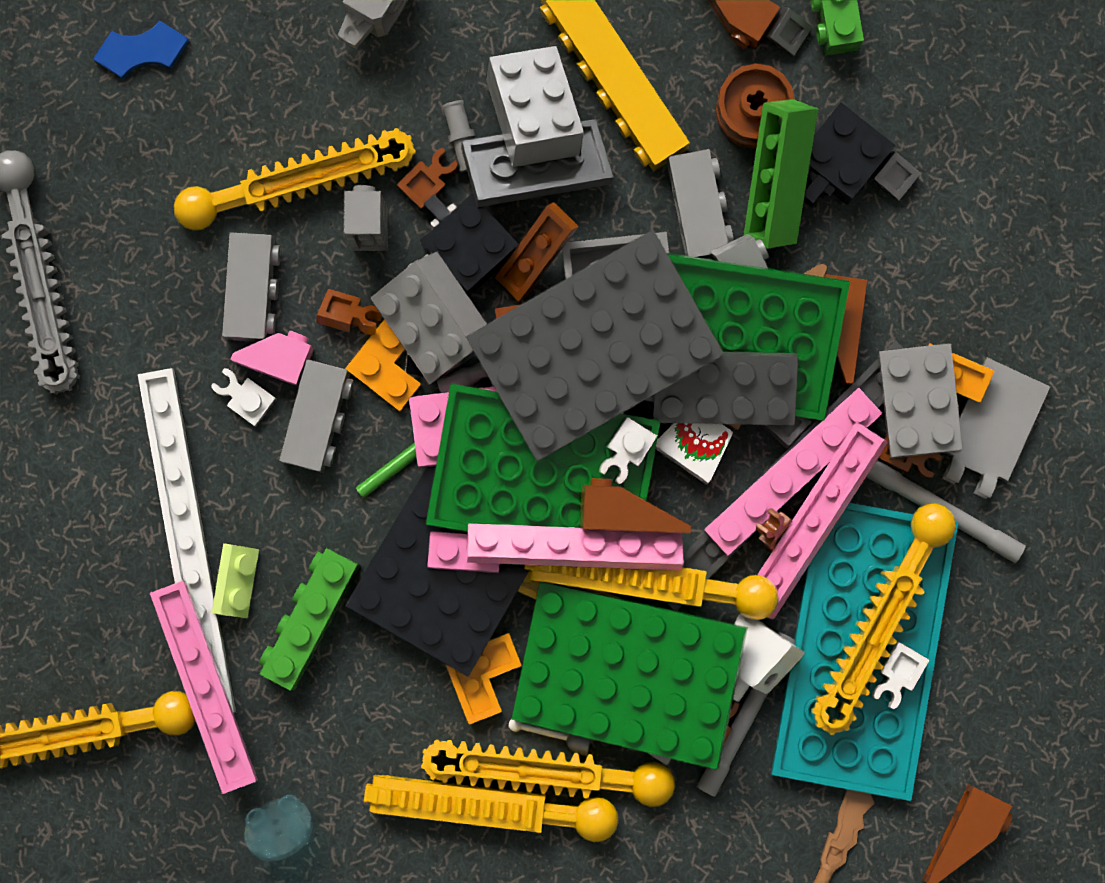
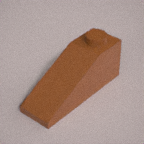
(745, 19)
(851, 328)
(618, 509)
(971, 828)

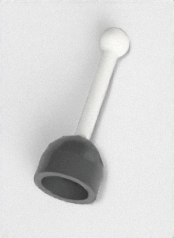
(575, 743)

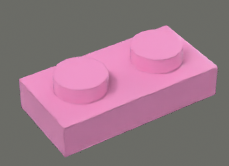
(449, 552)

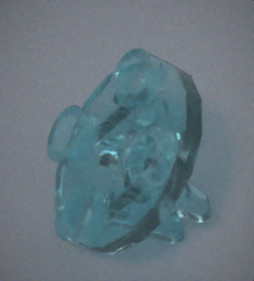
(293, 824)

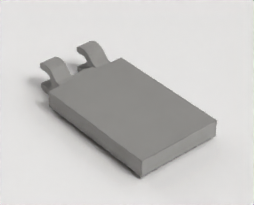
(996, 427)

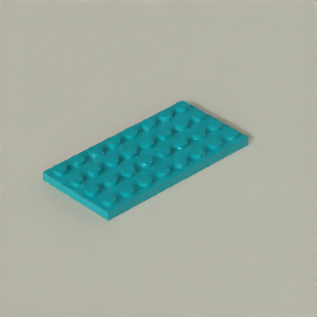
(882, 743)

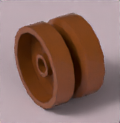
(744, 87)

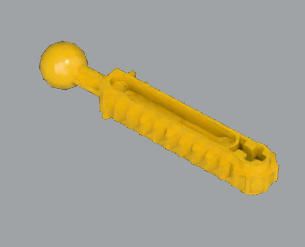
(197, 207)
(932, 528)
(753, 596)
(170, 714)
(650, 782)
(491, 807)

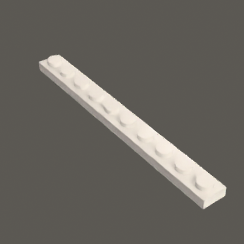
(181, 505)

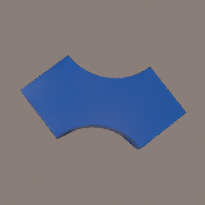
(125, 53)

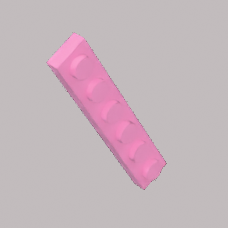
(790, 472)
(822, 510)
(574, 547)
(203, 687)

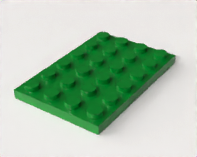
(772, 314)
(494, 479)
(629, 674)

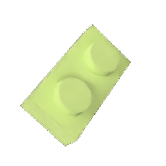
(235, 581)

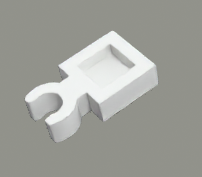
(248, 400)
(630, 444)
(902, 669)

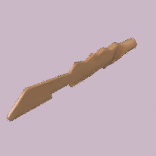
(849, 822)

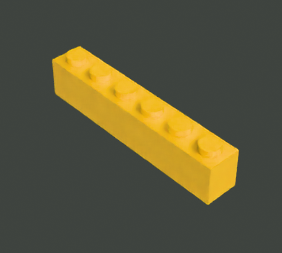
(618, 78)

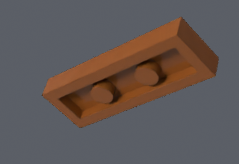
(536, 251)

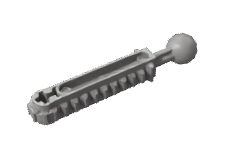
(36, 277)

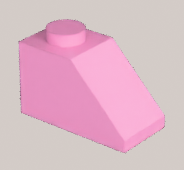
(277, 356)

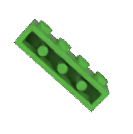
(838, 25)
(780, 172)
(309, 620)

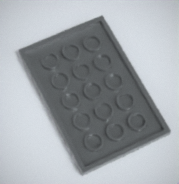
(595, 345)

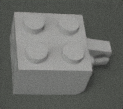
(368, 17)

